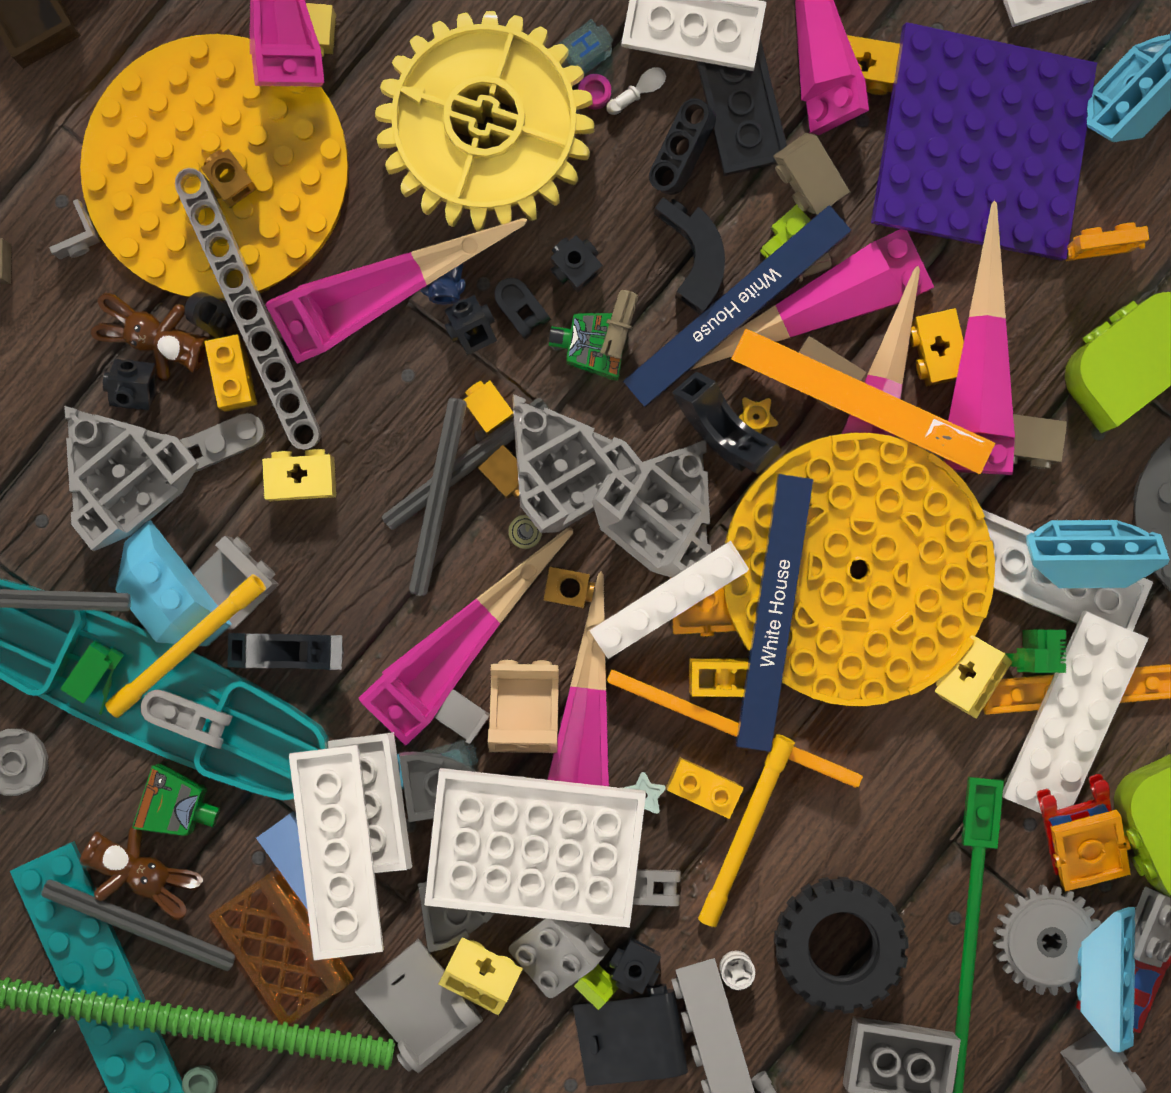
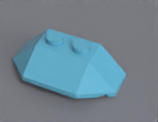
(1133, 92)
(1095, 553)
(162, 588)
(1109, 979)

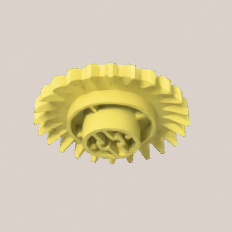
(461, 82)

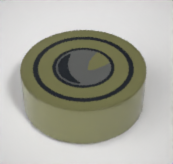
(524, 532)

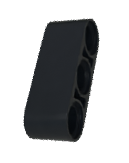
(680, 130)

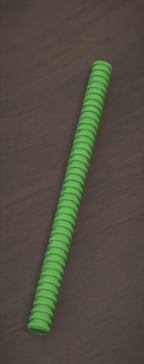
(195, 1023)

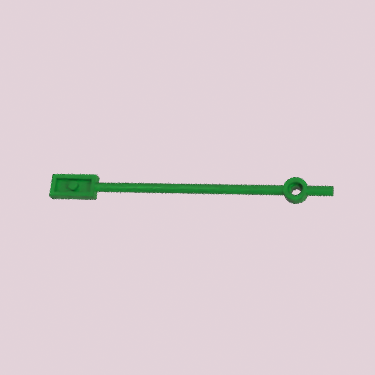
(981, 832)

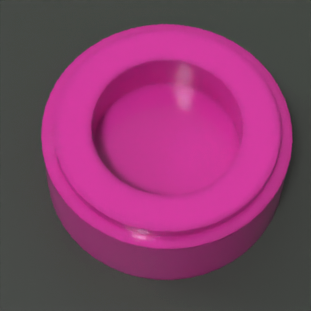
(599, 88)

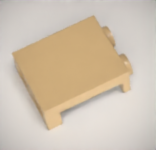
(524, 707)

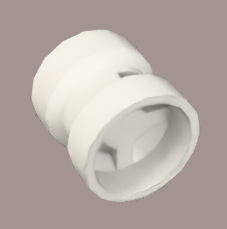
(739, 975)

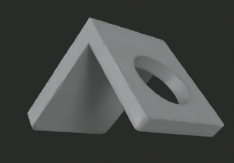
(80, 243)
(462, 716)

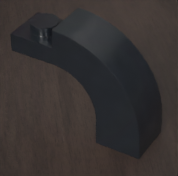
(708, 253)
(721, 427)
(285, 651)

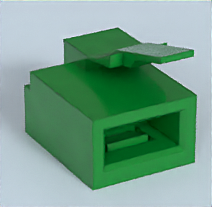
(1040, 652)
(91, 670)

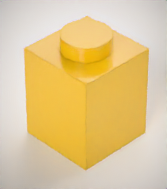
(487, 406)

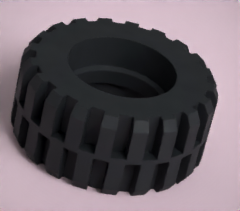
(869, 980)

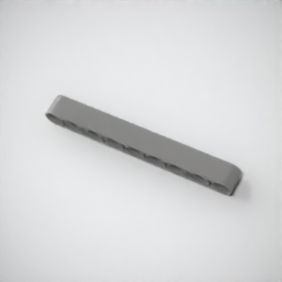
(237, 297)

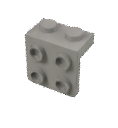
(229, 569)
(1153, 928)
(558, 953)

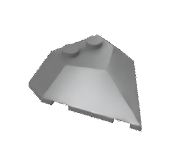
(561, 465)
(120, 475)
(659, 510)

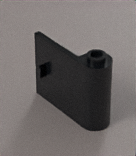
(635, 1036)

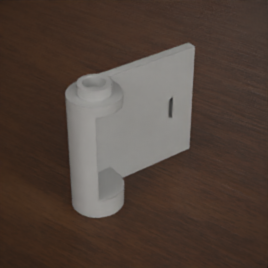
(416, 1009)

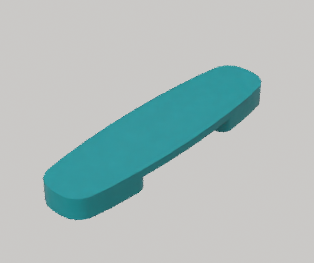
(46, 644)

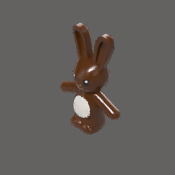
(146, 334)
(143, 875)

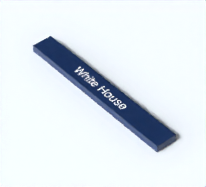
(737, 306)
(774, 612)

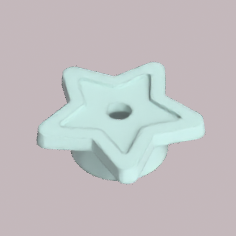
(652, 790)

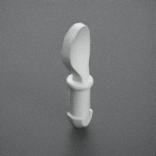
(648, 82)

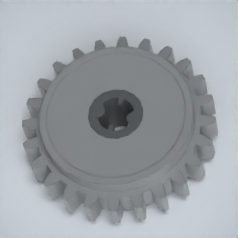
(1024, 932)

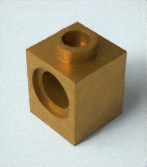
(238, 187)
(502, 472)
(554, 581)

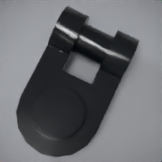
(511, 298)
(208, 314)

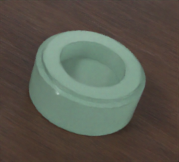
(200, 1080)

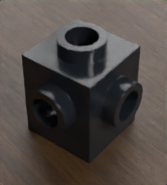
(577, 274)
(470, 324)
(130, 384)
(635, 954)

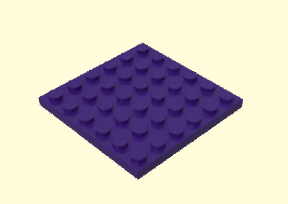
(980, 127)

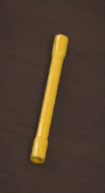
(237, 600)
(774, 765)

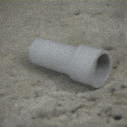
(763, 1083)

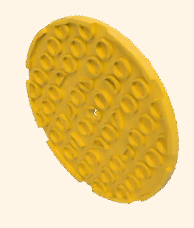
(175, 113)
(923, 558)

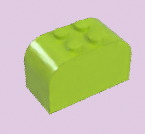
(1123, 362)
(1145, 811)

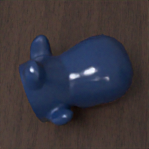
(446, 288)

